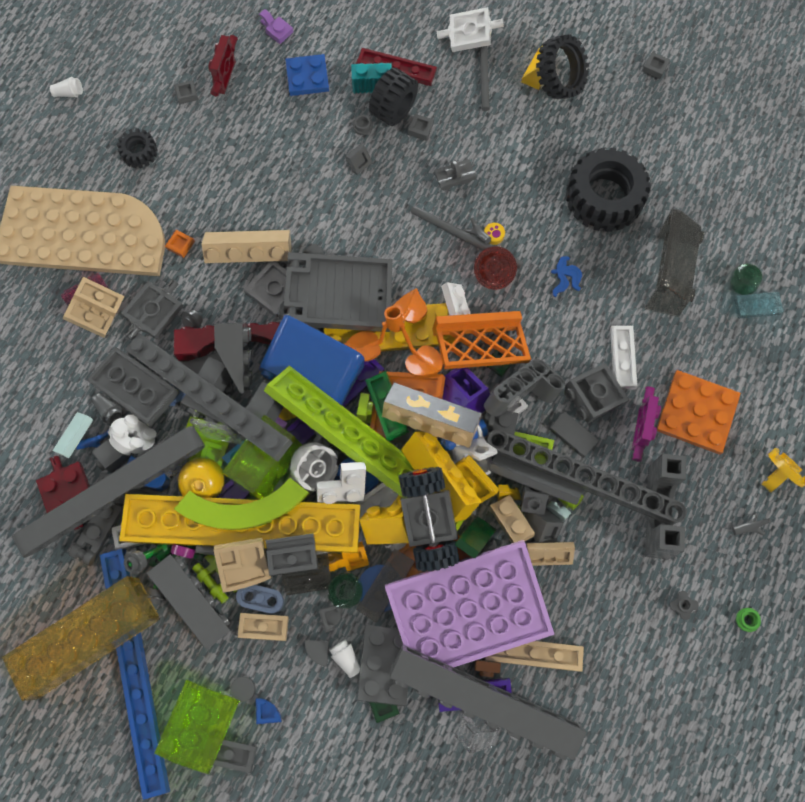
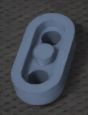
(260, 599)

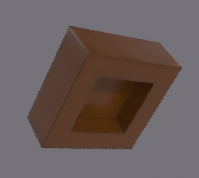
(487, 668)

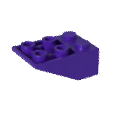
(465, 390)

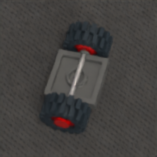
(429, 519)

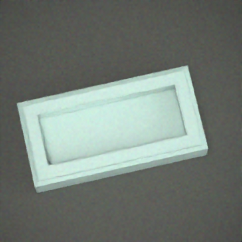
(73, 435)

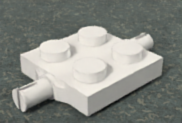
(470, 29)

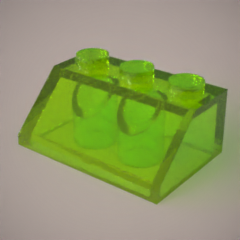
(257, 471)
(197, 727)

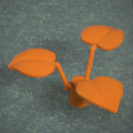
(409, 308)

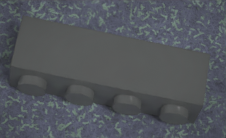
(188, 601)

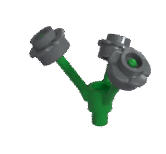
(136, 561)

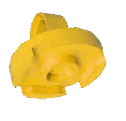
(785, 469)

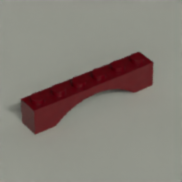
(199, 342)

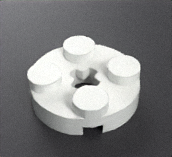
(142, 438)

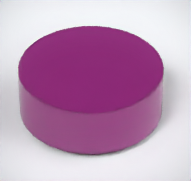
(182, 551)

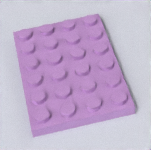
(472, 607)

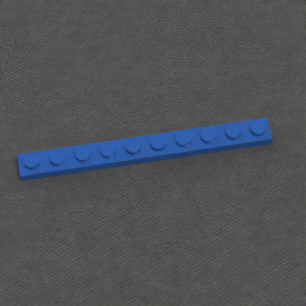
(138, 695)

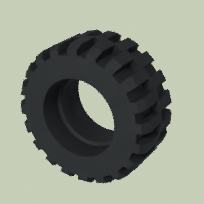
(615, 167)

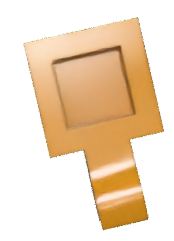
(349, 560)

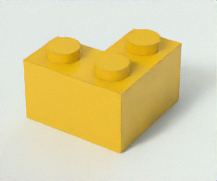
(384, 524)

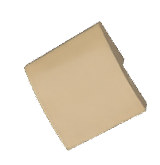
(93, 307)

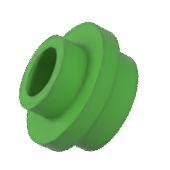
(755, 619)

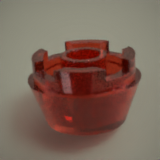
(495, 268)

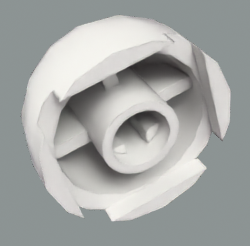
(313, 464)

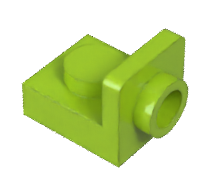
(365, 408)

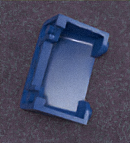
(315, 356)

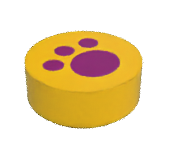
(496, 232)

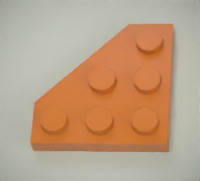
(430, 385)

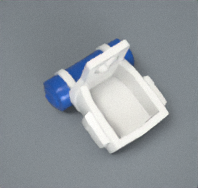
(479, 450)

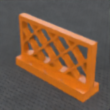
(478, 325)

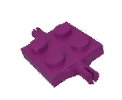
(645, 427)

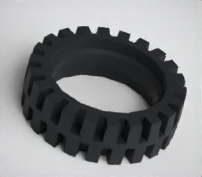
(548, 68)

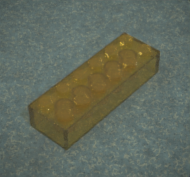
(80, 638)

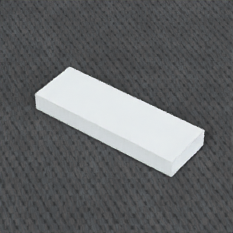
(623, 356)

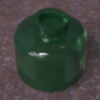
(746, 279)

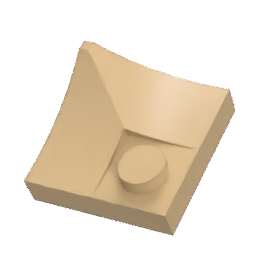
(241, 564)

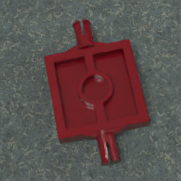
(222, 64)
(62, 484)

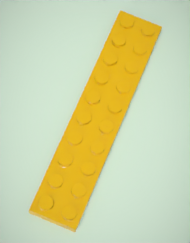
(155, 521)

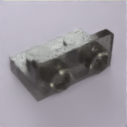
(309, 580)

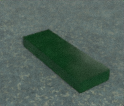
(475, 537)

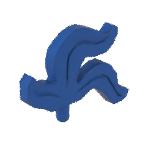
(571, 271)

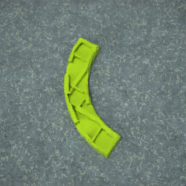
(243, 515)

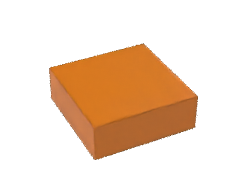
(179, 243)

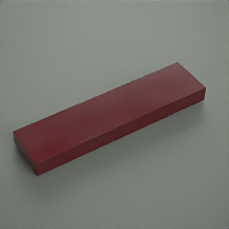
(419, 71)

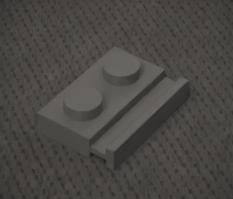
(291, 554)

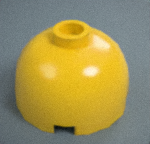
(201, 477)

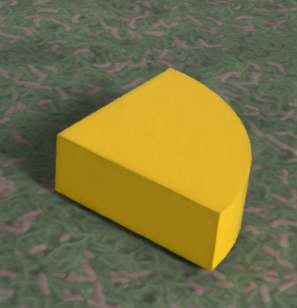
(505, 490)

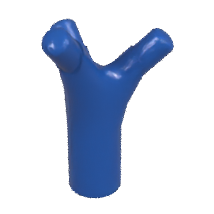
(92, 442)

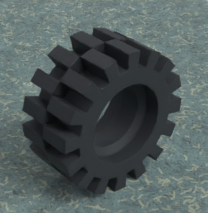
(133, 139)

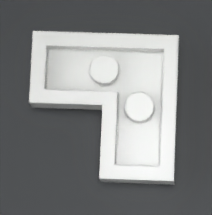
(347, 489)

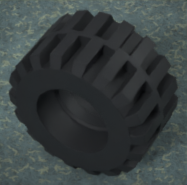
(393, 96)

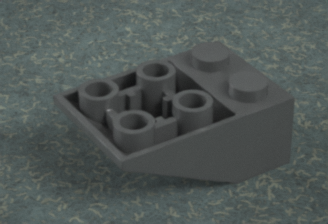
(232, 347)

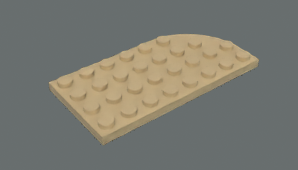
(80, 231)

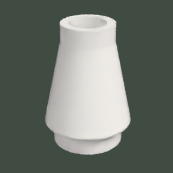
(67, 88)
(345, 657)

